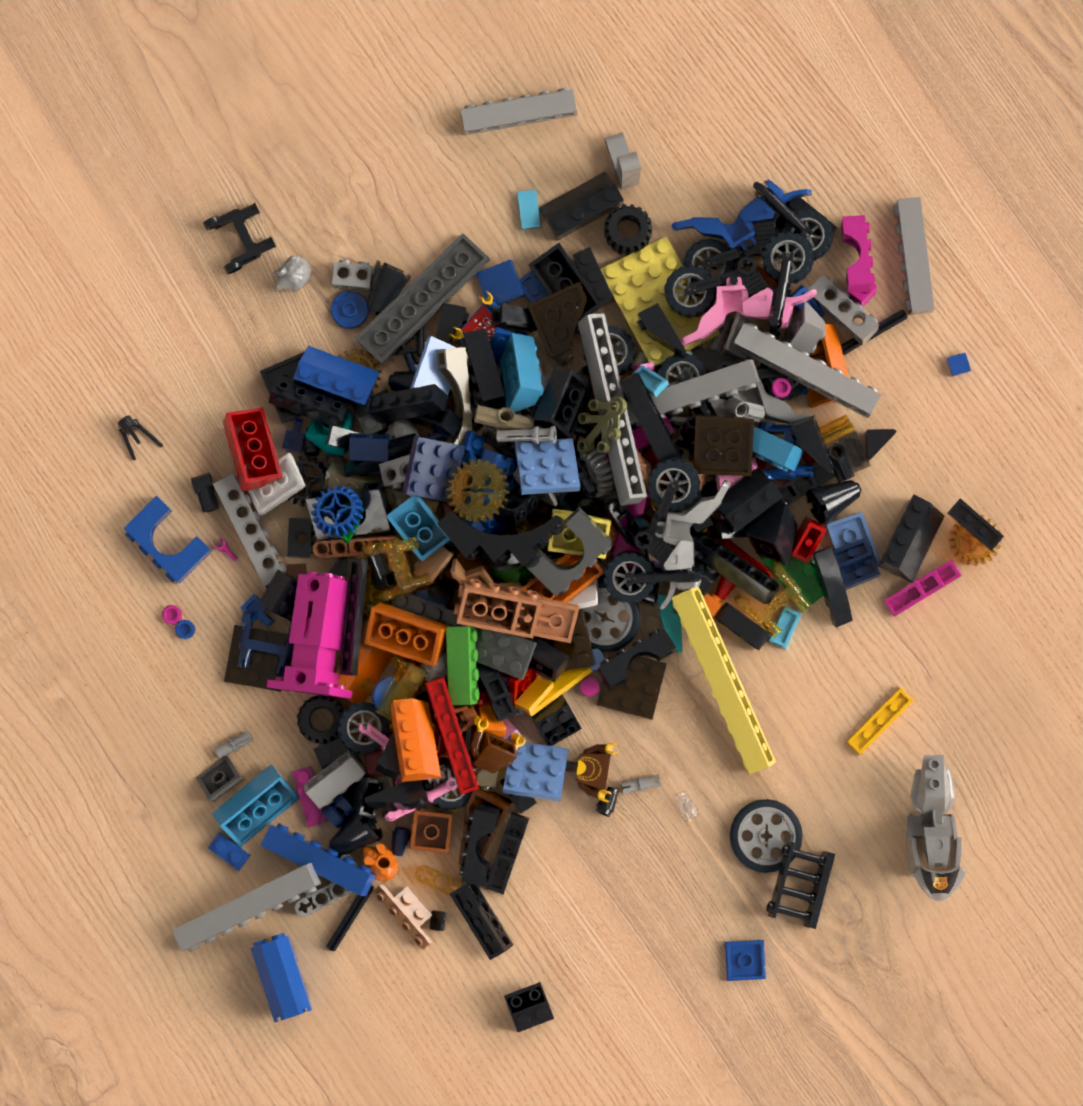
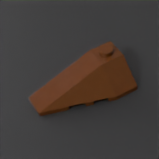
(489, 799)

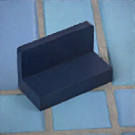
(369, 447)

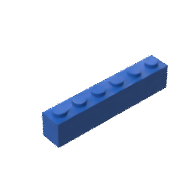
(325, 862)

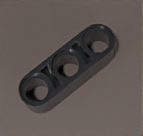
(742, 626)

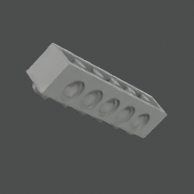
(224, 488)

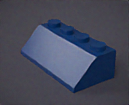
(336, 376)

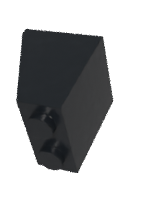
(774, 533)

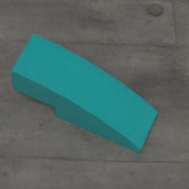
(671, 622)

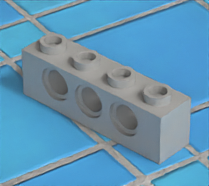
(861, 332)

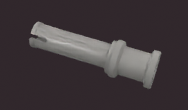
(536, 435)

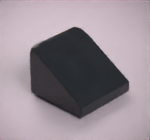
(437, 921)

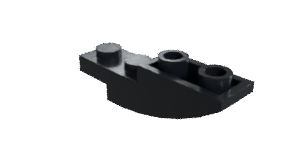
(495, 692)

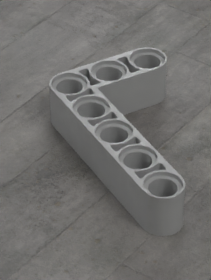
(625, 164)

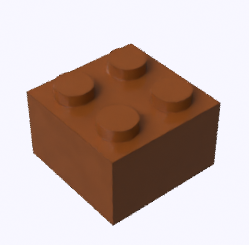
(431, 831)

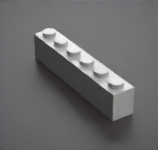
(519, 111)
(915, 256)

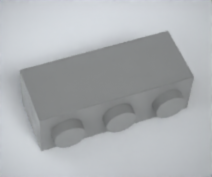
(334, 779)

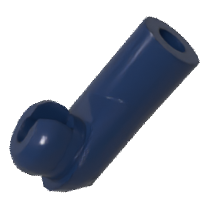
(411, 363)

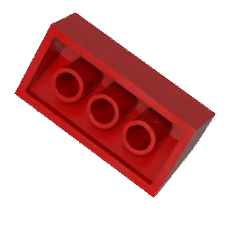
(251, 448)

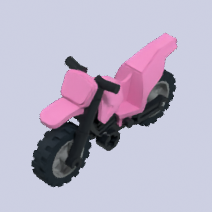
(736, 287)

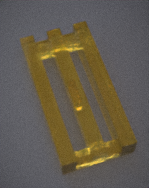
(836, 429)

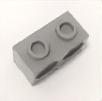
(351, 280)
(387, 472)

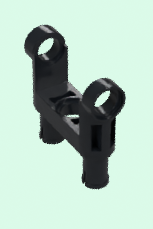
(238, 218)
(565, 498)

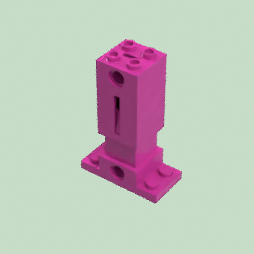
(316, 636)

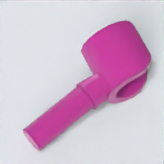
(224, 548)

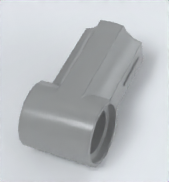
(744, 409)

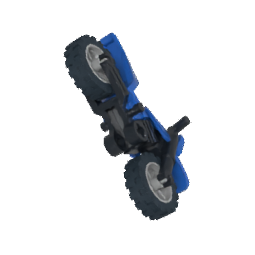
(750, 241)

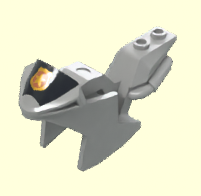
(932, 796)

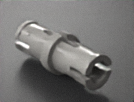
(641, 784)

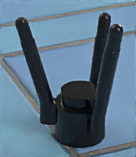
(128, 427)

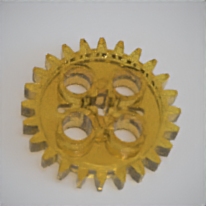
(479, 473)

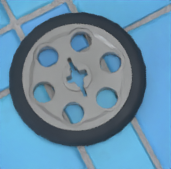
(628, 628)
(743, 822)

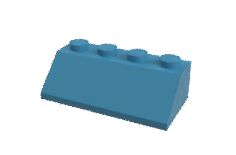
(520, 372)
(255, 805)

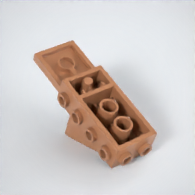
(514, 611)

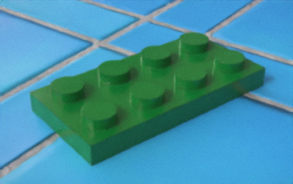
(803, 575)

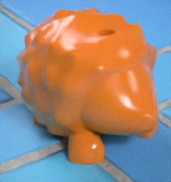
(380, 861)

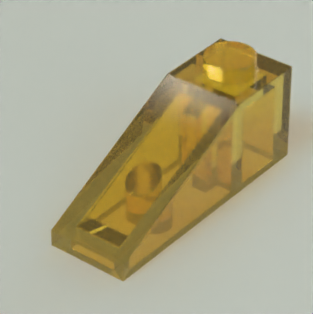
(402, 687)

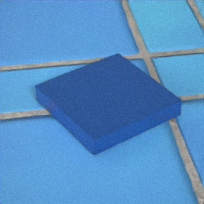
(501, 282)
(745, 960)

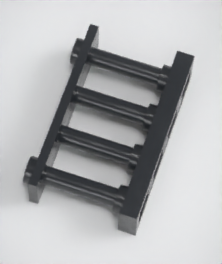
(819, 880)

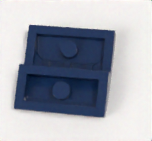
(856, 563)

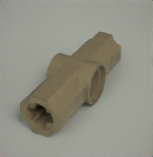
(494, 418)

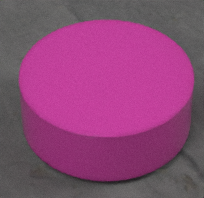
(780, 388)
(172, 614)
(589, 686)

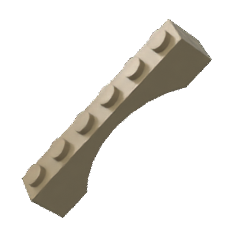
(453, 365)

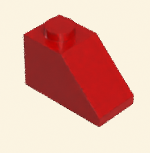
(807, 539)

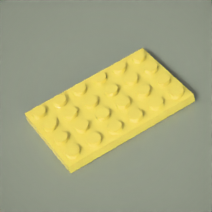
(639, 284)

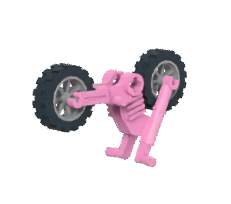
(378, 739)

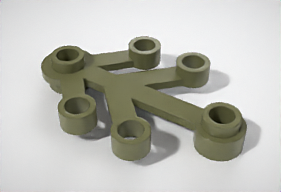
(615, 408)

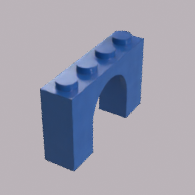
(142, 529)

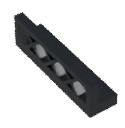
(480, 920)

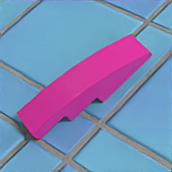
(923, 587)

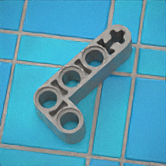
(327, 890)

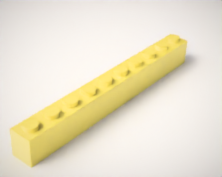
(723, 680)

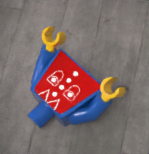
(480, 320)

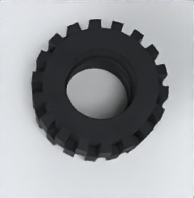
(627, 213)
(306, 711)

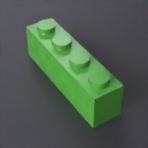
(462, 665)

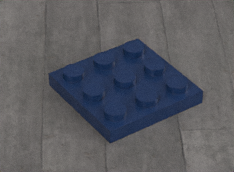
(431, 468)

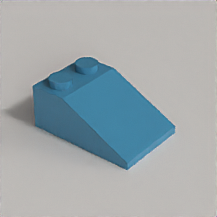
(418, 520)

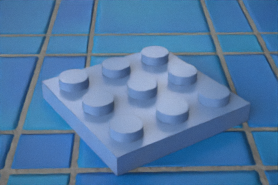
(547, 467)
(537, 772)

